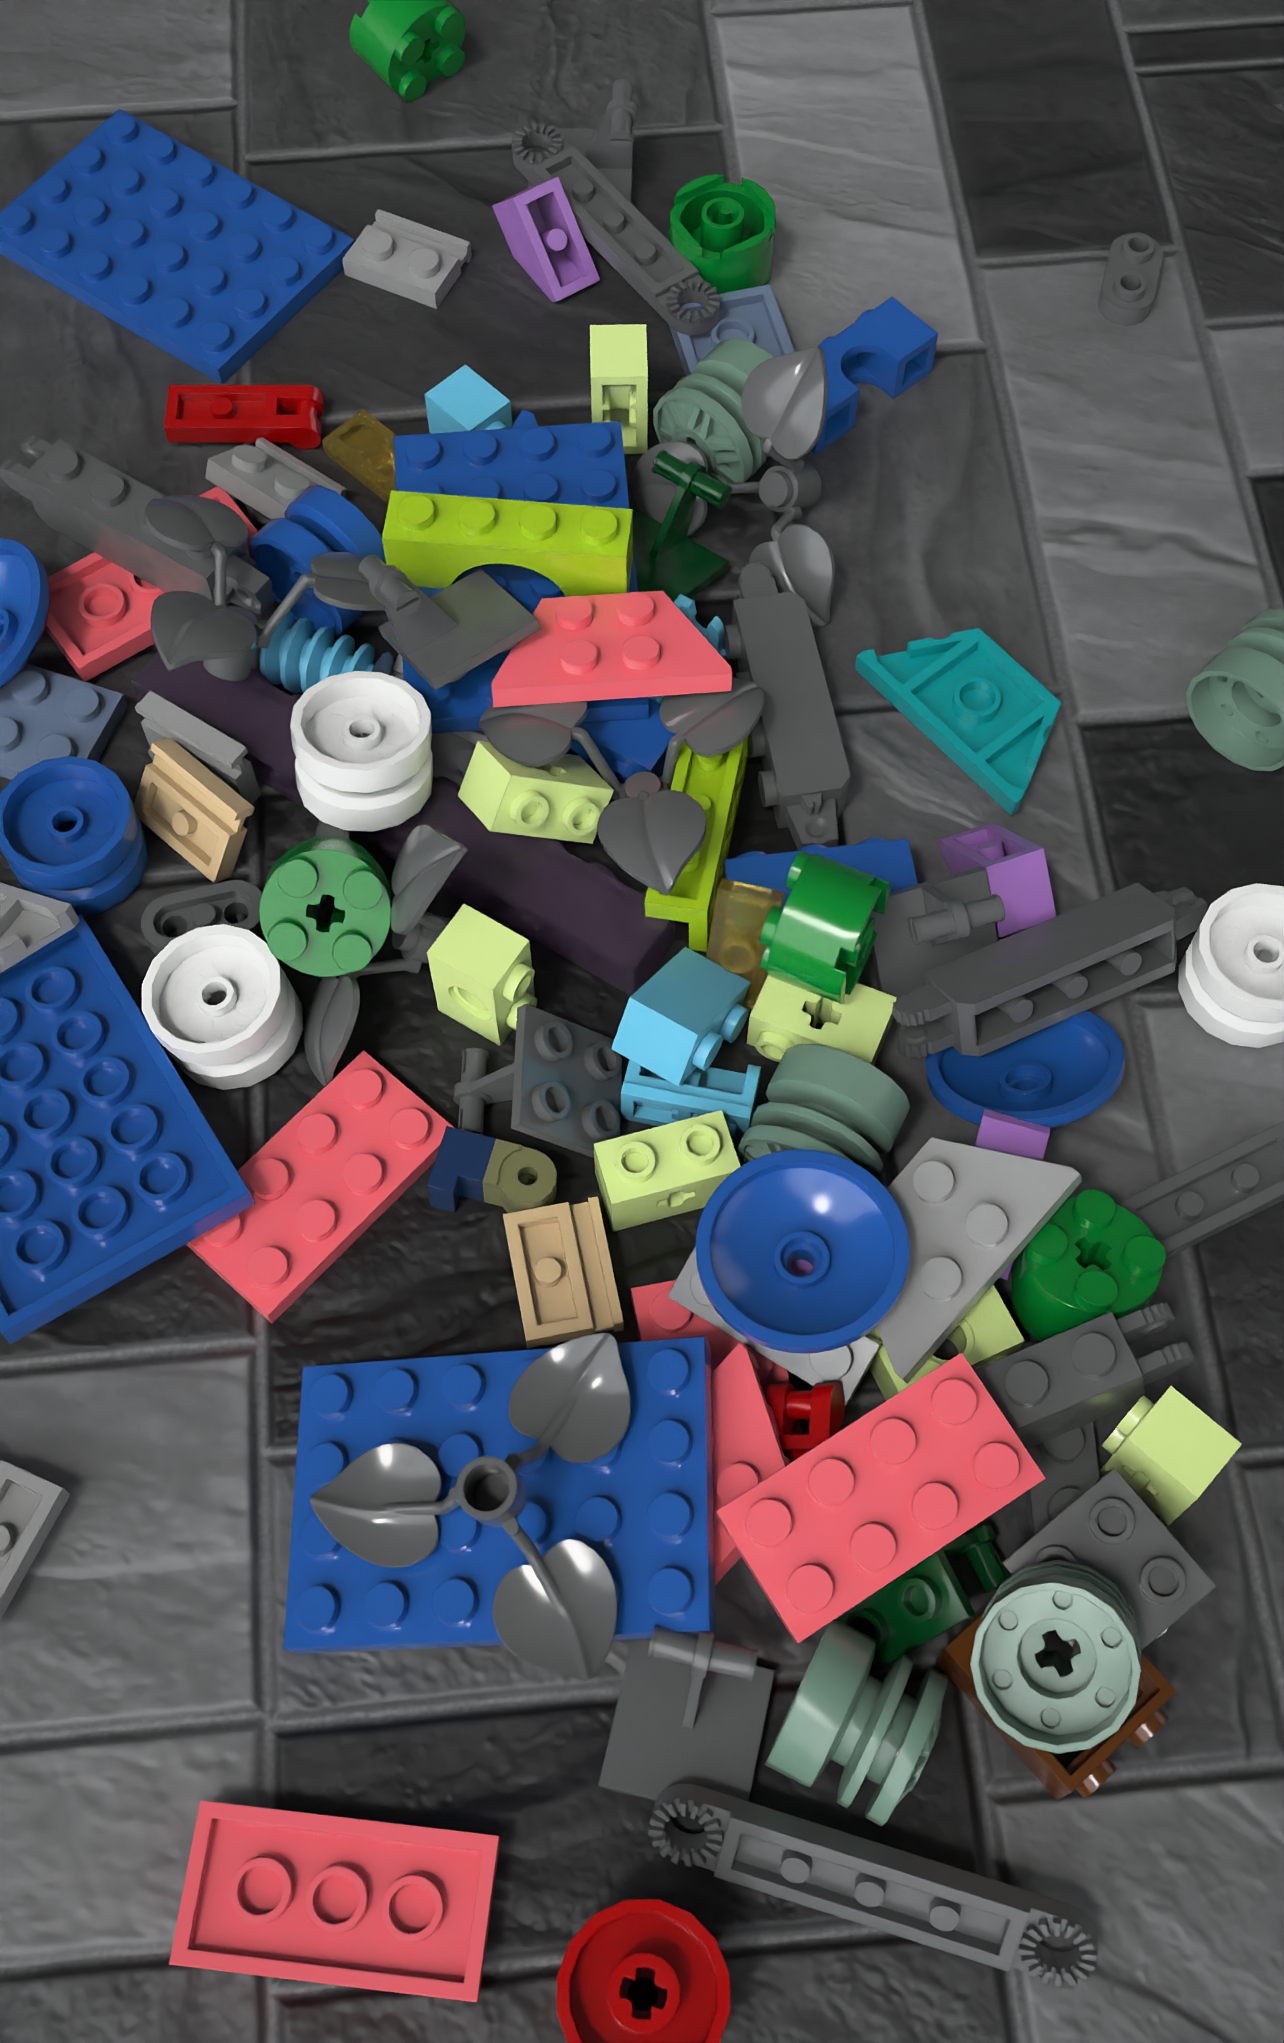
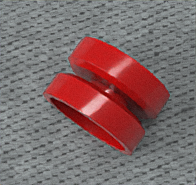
(643, 1942)

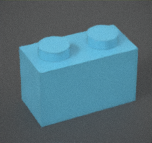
(682, 1016)

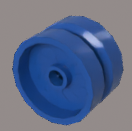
(313, 525)
(73, 834)

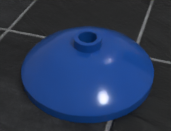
(22, 606)
(1037, 1079)
(811, 1211)

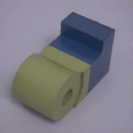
(490, 1173)

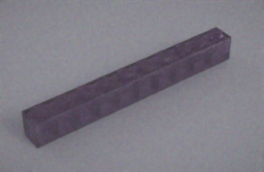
(513, 877)

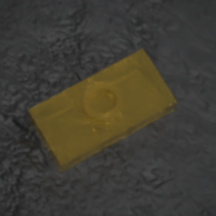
(365, 451)
(737, 930)

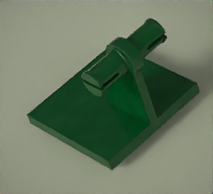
(661, 550)
(926, 1598)

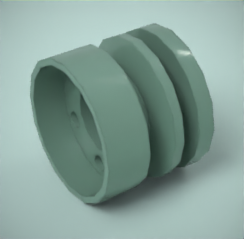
(708, 411)
(1241, 695)
(827, 1105)
(1035, 1692)
(859, 1722)

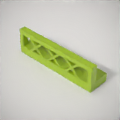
(717, 787)

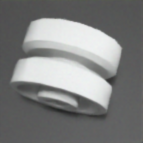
(362, 750)
(1236, 967)
(222, 1006)

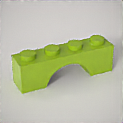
(572, 545)

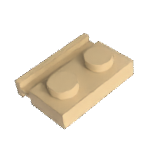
(192, 810)
(562, 1272)

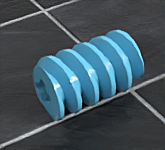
(304, 658)

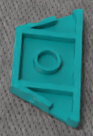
(971, 706)

